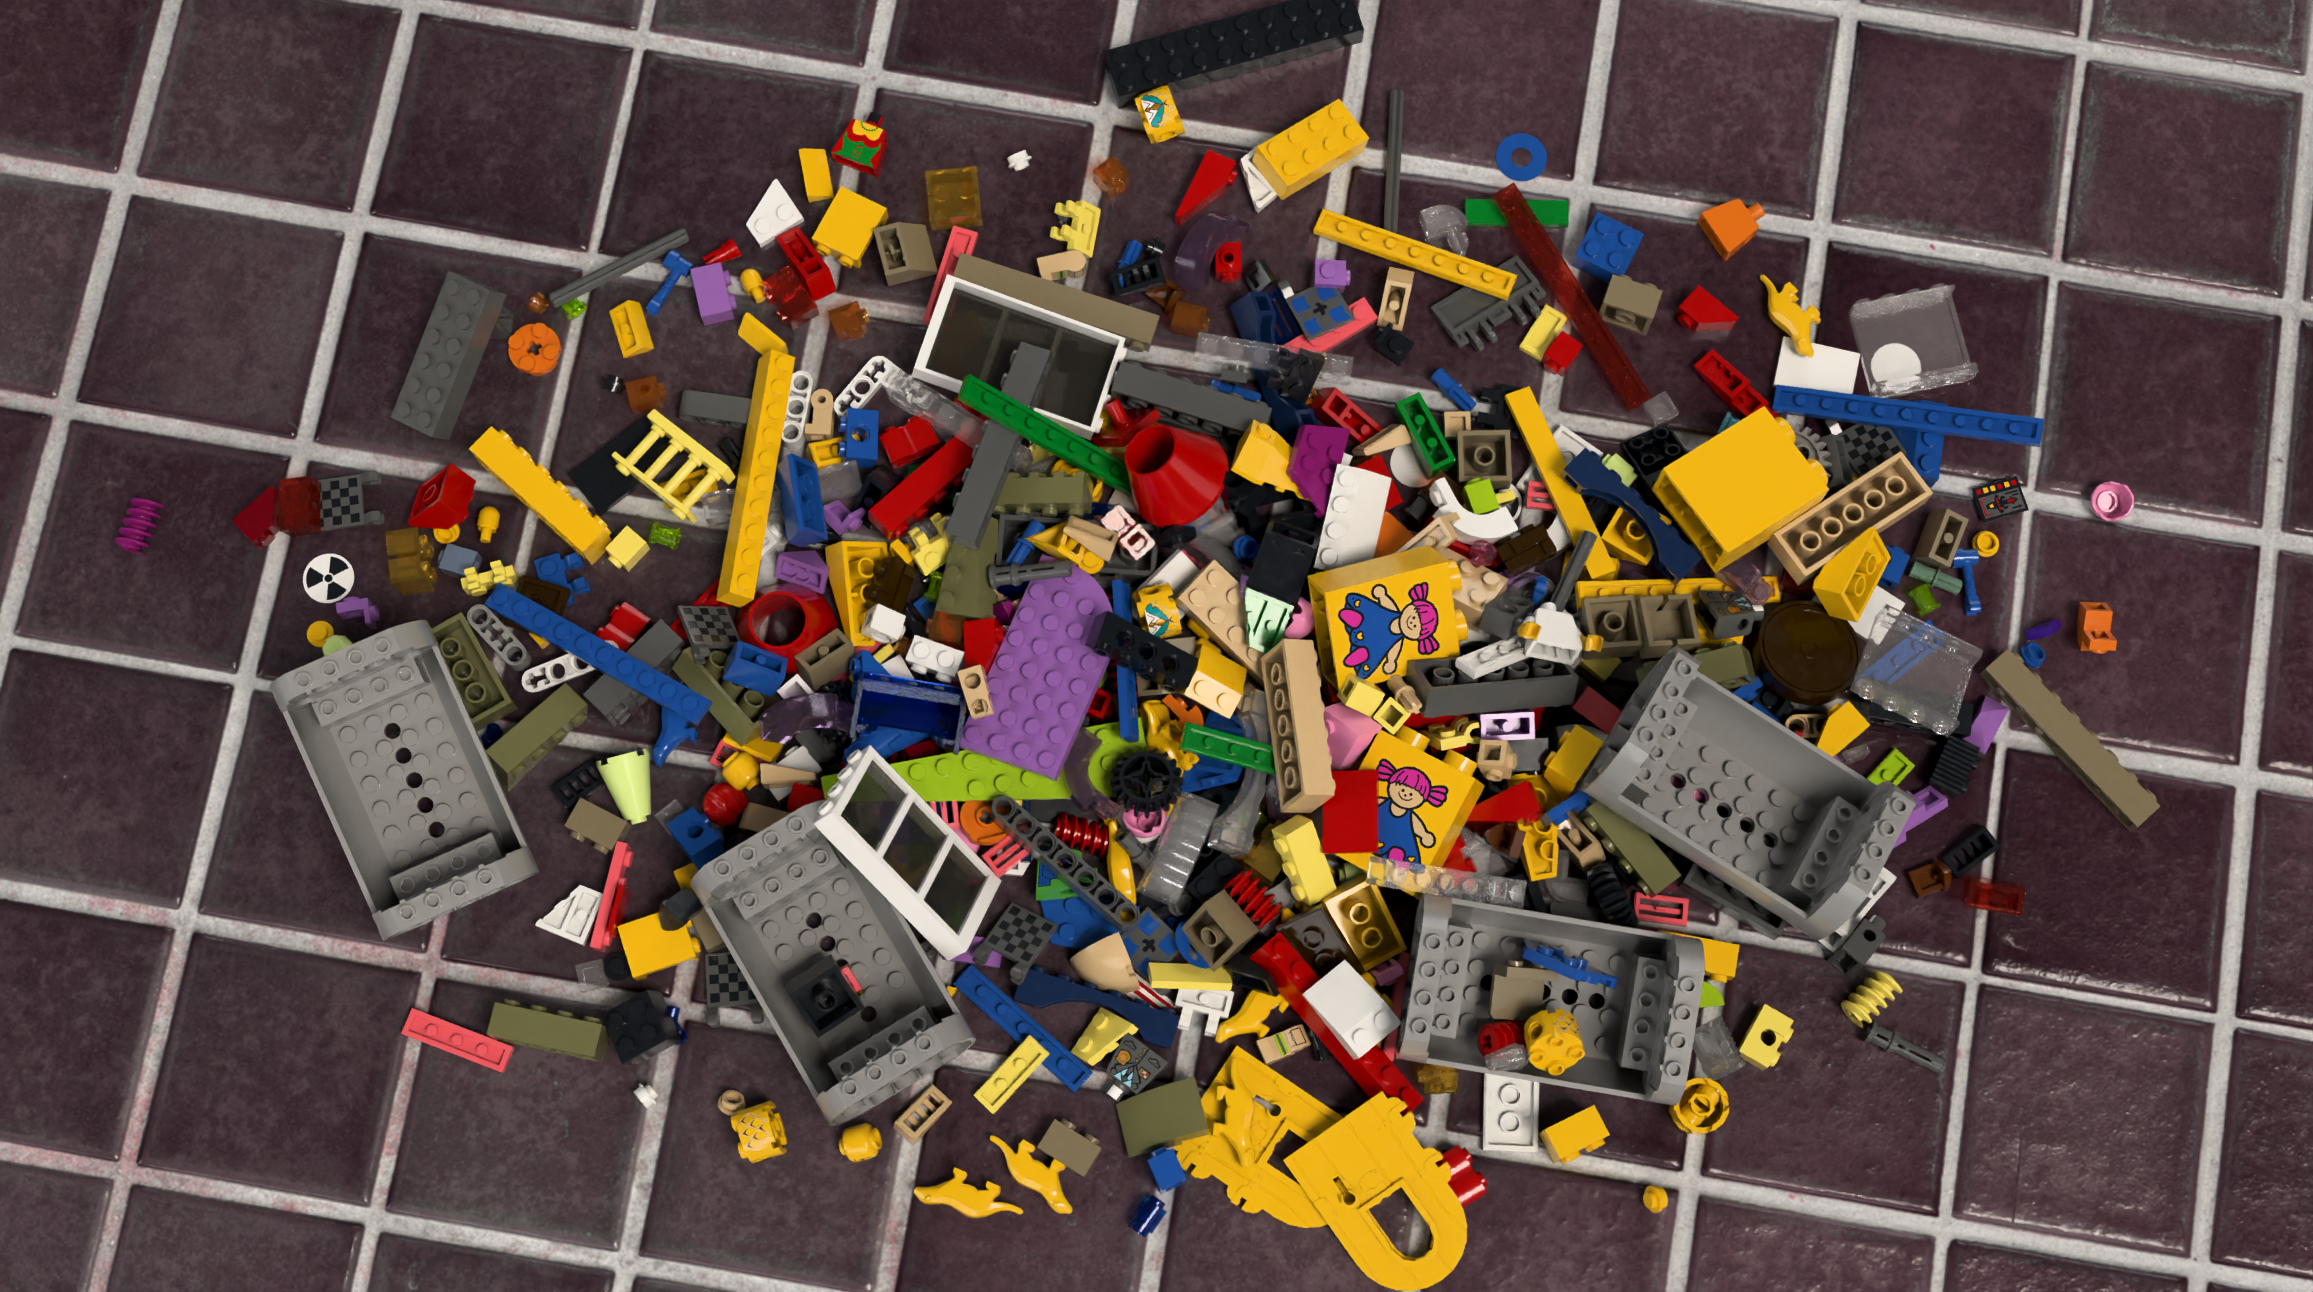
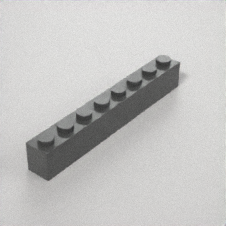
(996, 451)

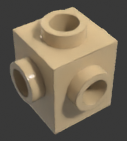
(1496, 759)

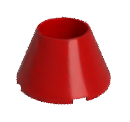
(1174, 474)
(780, 596)

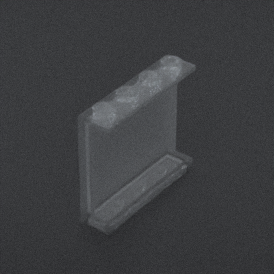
(1911, 341)
(1915, 670)

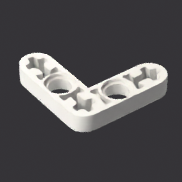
(882, 380)

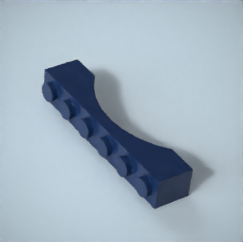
(1256, 322)
(1591, 478)
(1153, 1025)

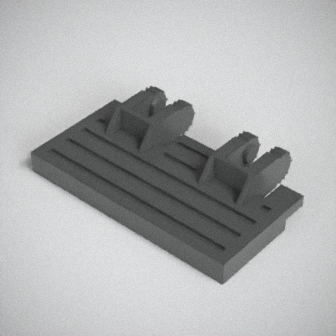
(1468, 308)

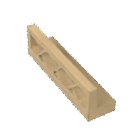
(1437, 534)

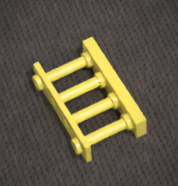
(678, 442)

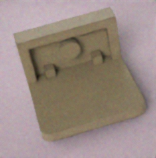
(1518, 989)

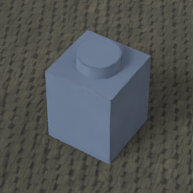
(455, 559)

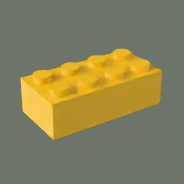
(1310, 149)

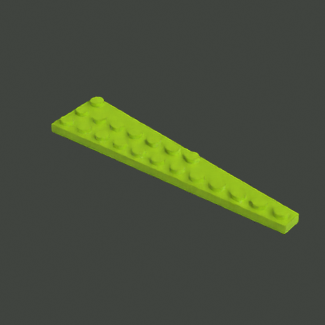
(980, 778)

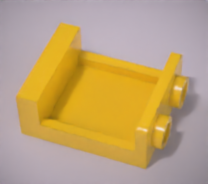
(848, 227)
(654, 949)

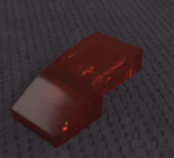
(1132, 535)

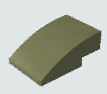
(1162, 1117)

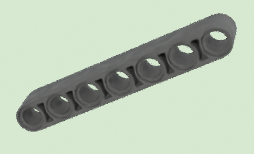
(1068, 876)

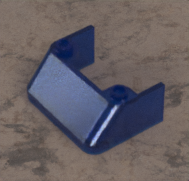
(909, 707)

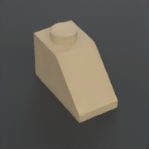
(1395, 298)
(1582, 844)

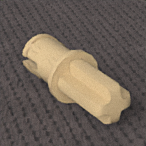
(1404, 694)

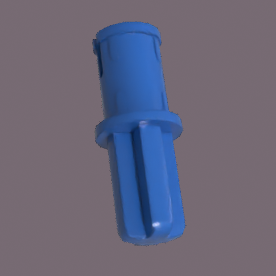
(1129, 258)
(1453, 390)
(1246, 394)
(1023, 546)

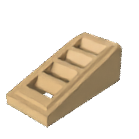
(1389, 438)
(1093, 537)
(780, 777)
(911, 1136)

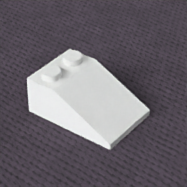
(1351, 1009)

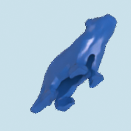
(673, 734)

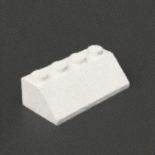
(1352, 518)

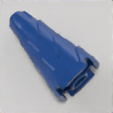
(886, 741)

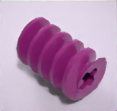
(138, 525)

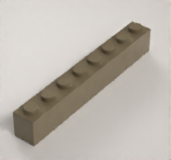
(1096, 311)
(2070, 740)

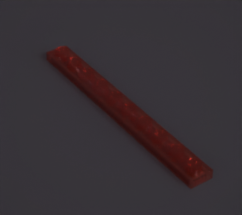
(1571, 297)

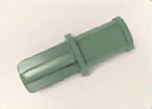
(1935, 578)

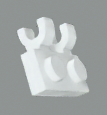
(1208, 1002)

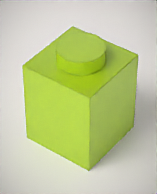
(1480, 497)

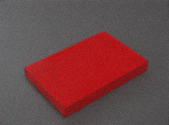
(1352, 814)

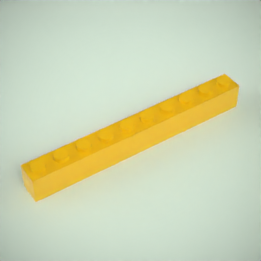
(755, 479)

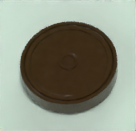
(1806, 653)

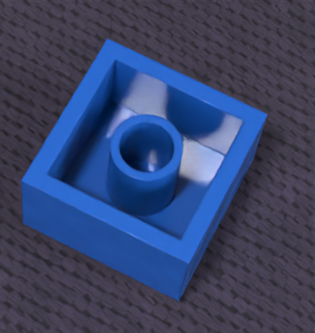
(1607, 248)

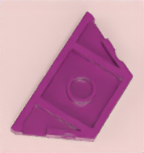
(1315, 462)

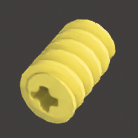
(1870, 996)

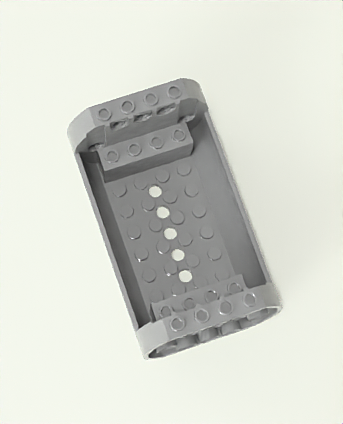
(340, 724)
(1824, 818)
(761, 909)
(1631, 1044)

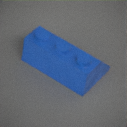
(1923, 450)
(801, 501)

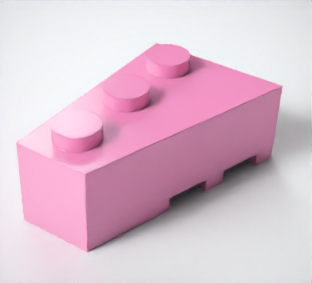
(1348, 735)

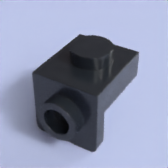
(1174, 536)

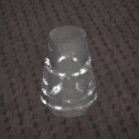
(1507, 1058)

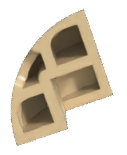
(1106, 966)

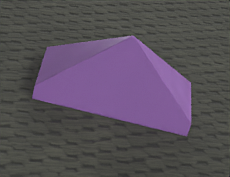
(803, 569)
(1986, 723)

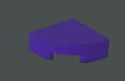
(2043, 630)

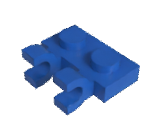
(554, 569)

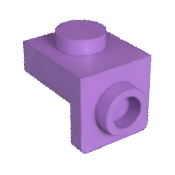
(1331, 274)
(841, 519)
(356, 607)

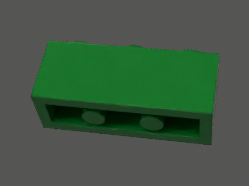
(1425, 435)

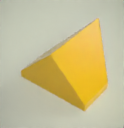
(1058, 544)

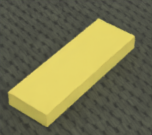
(1188, 977)
(1011, 1074)

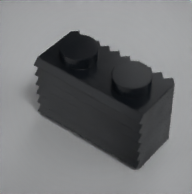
(1953, 766)

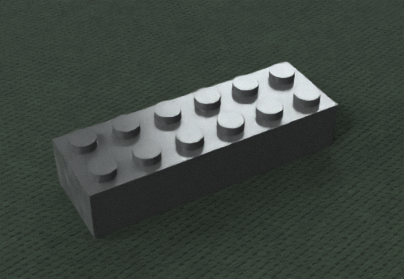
(448, 355)
(1187, 404)
(1120, 562)
(1522, 685)

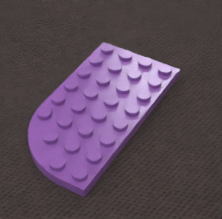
(1042, 676)

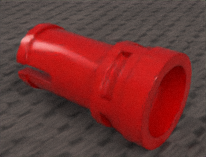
(726, 252)

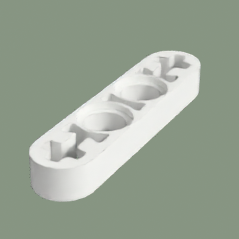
(571, 672)

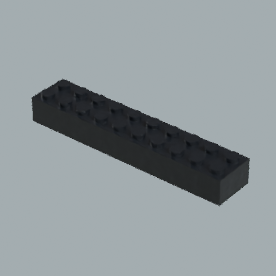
(1232, 47)

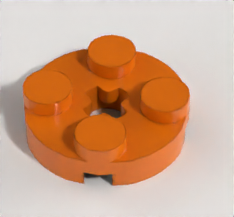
(548, 354)
(978, 831)

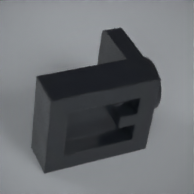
(1392, 344)
(1773, 702)

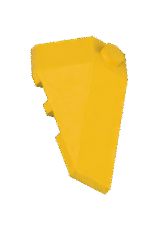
(1264, 458)
(850, 575)
(1540, 844)

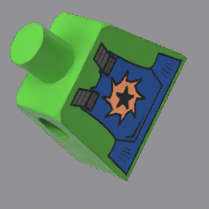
(1049, 886)

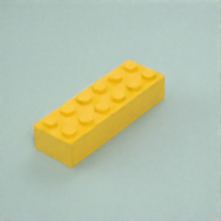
(541, 494)

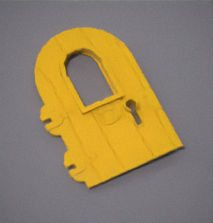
(1373, 1158)
(1260, 1183)

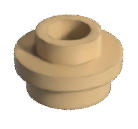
(731, 1102)

